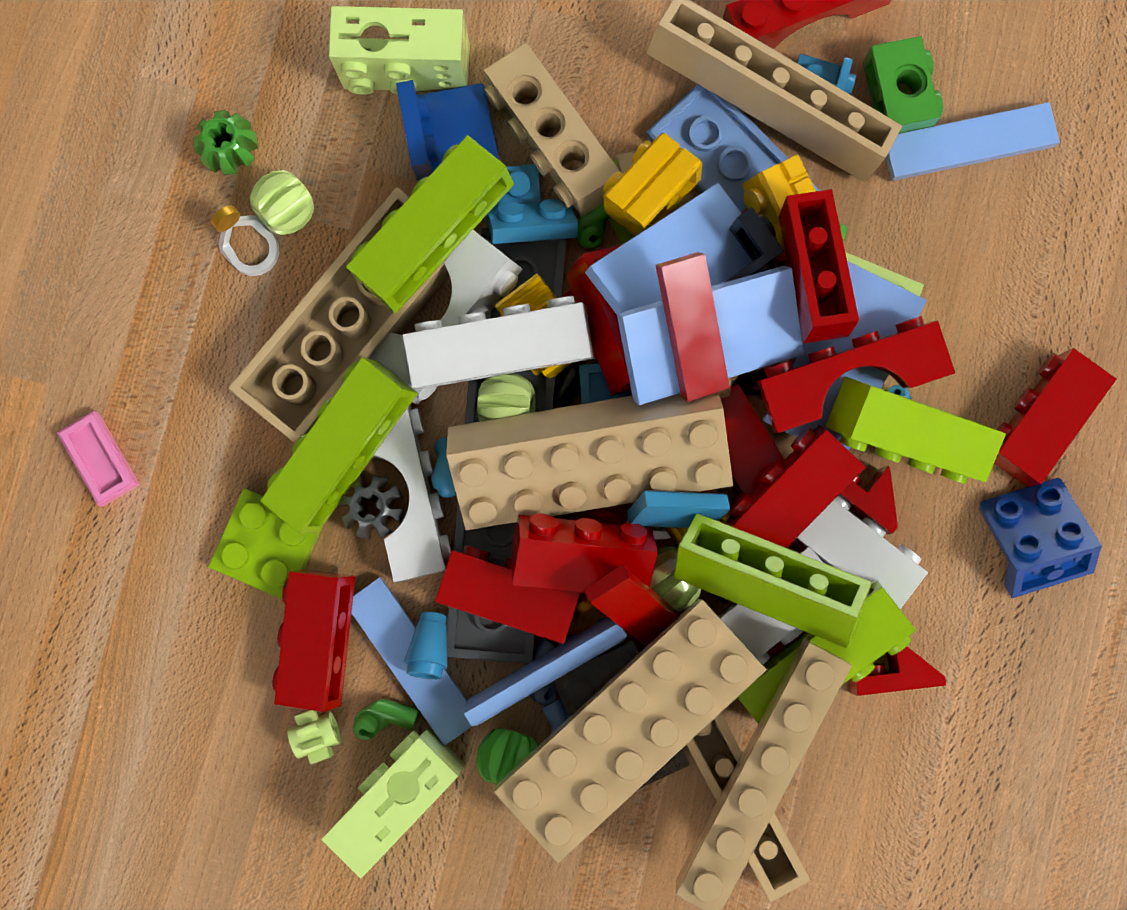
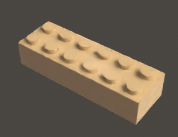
(324, 337)
(586, 457)
(628, 730)

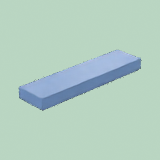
(972, 141)
(391, 634)
(543, 670)

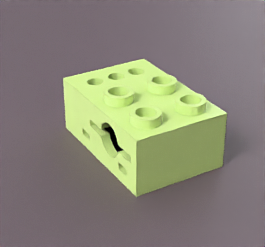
(431, 57)
(393, 800)

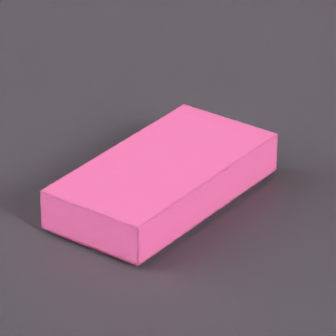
(98, 458)

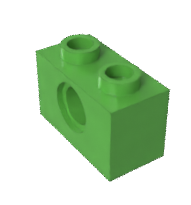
(906, 63)

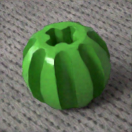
(225, 142)
(502, 752)

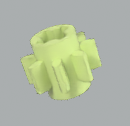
(314, 735)

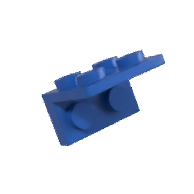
(441, 120)
(1041, 536)

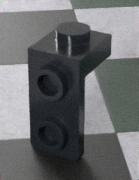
(757, 239)

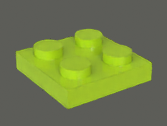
(261, 546)

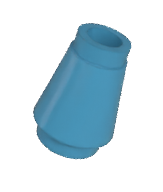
(428, 647)

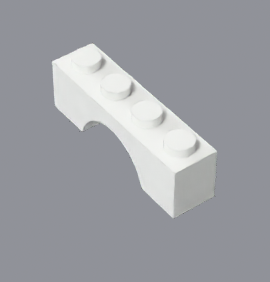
(478, 279)
(417, 544)

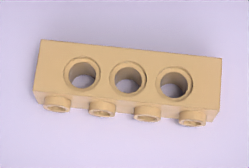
(523, 75)

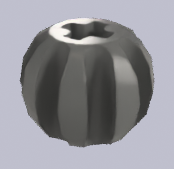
(358, 510)

